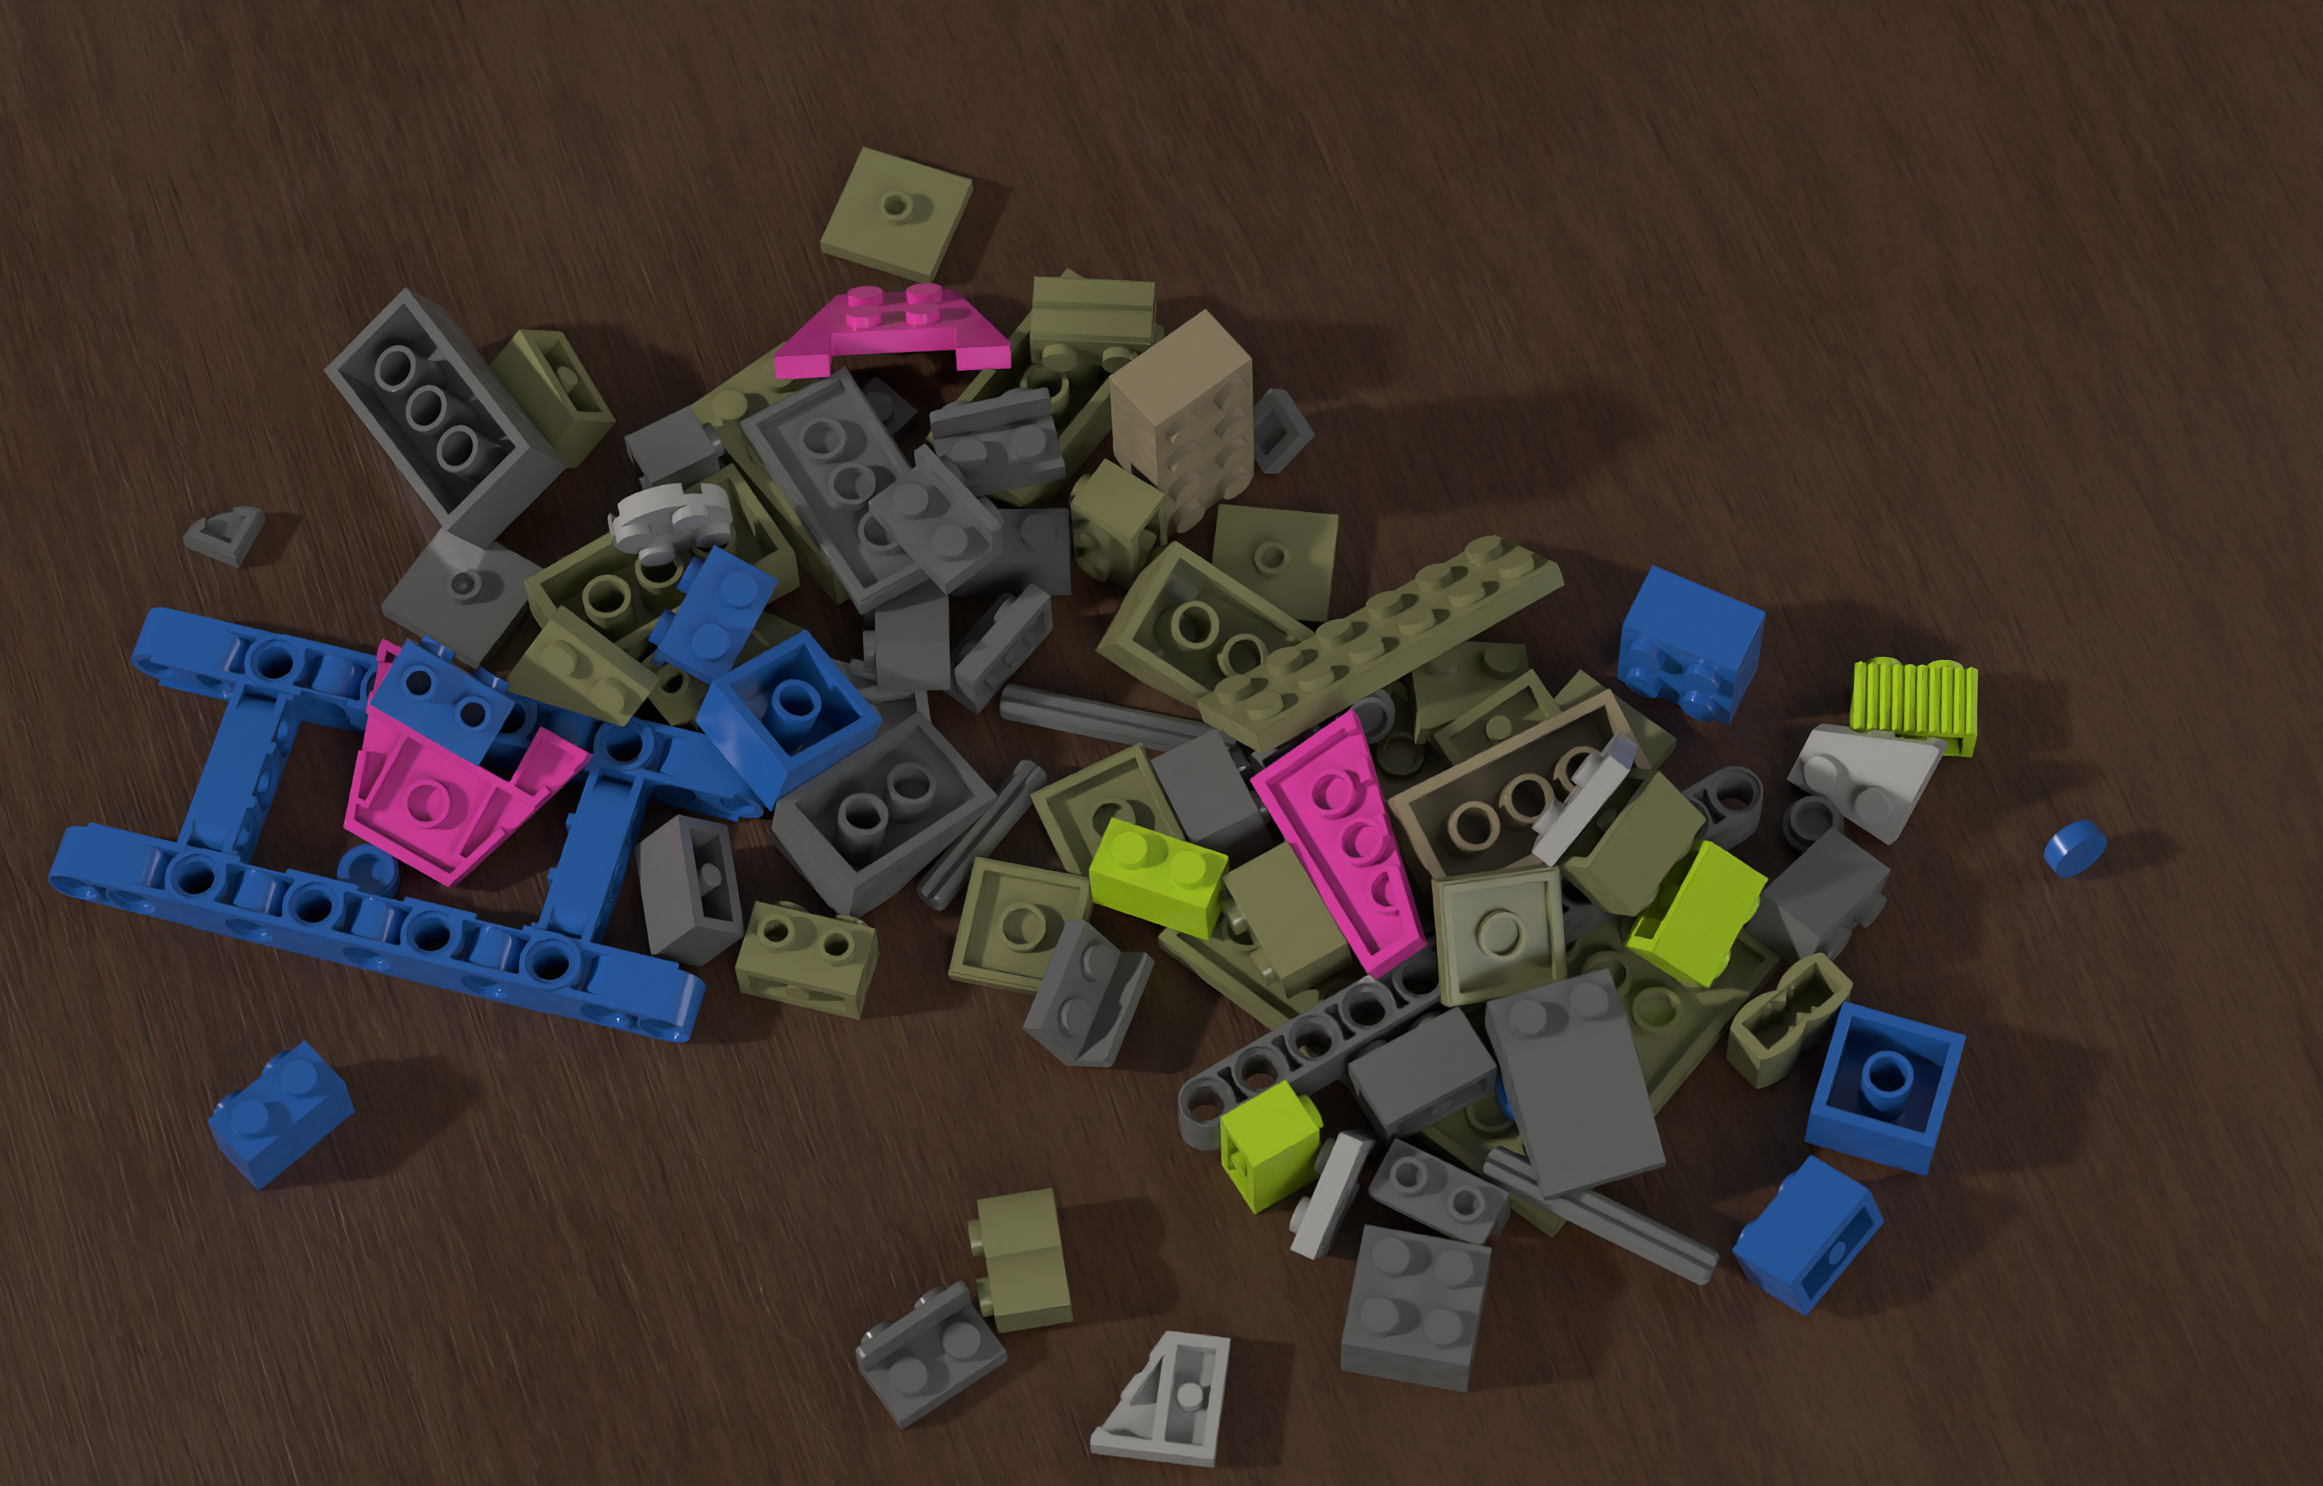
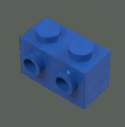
(444, 700)
(280, 1114)
(1807, 1235)

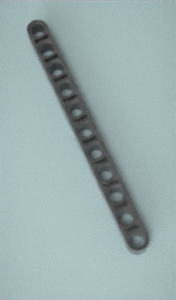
(1332, 1021)

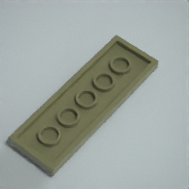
(1378, 643)

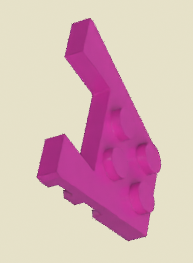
(893, 323)
(438, 806)

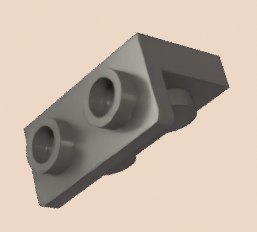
(1000, 440)
(940, 520)
(998, 646)
(1087, 997)
(1440, 1195)
(928, 1354)

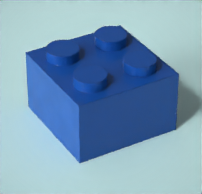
(1690, 646)
(786, 717)
(1884, 1088)

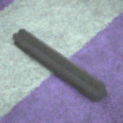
(1100, 719)
(1606, 1219)

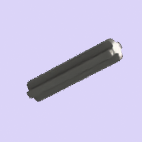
(982, 837)

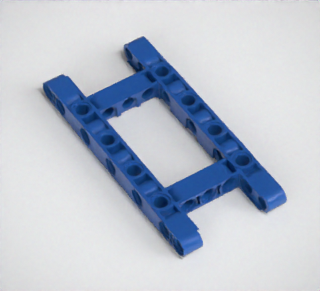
(376, 932)

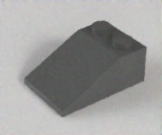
(879, 816)
(1574, 1083)

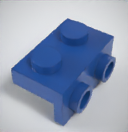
(714, 618)

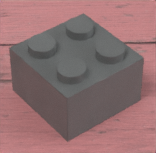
(1415, 1308)

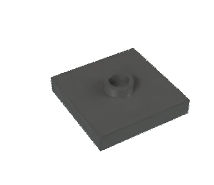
(463, 596)

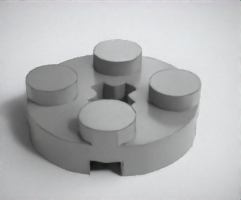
(668, 521)

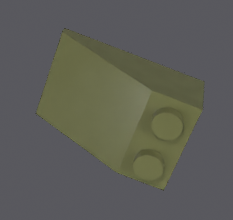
(1193, 626)

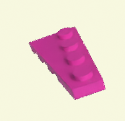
(1342, 834)

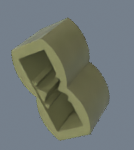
(1782, 1023)
(1023, 1261)

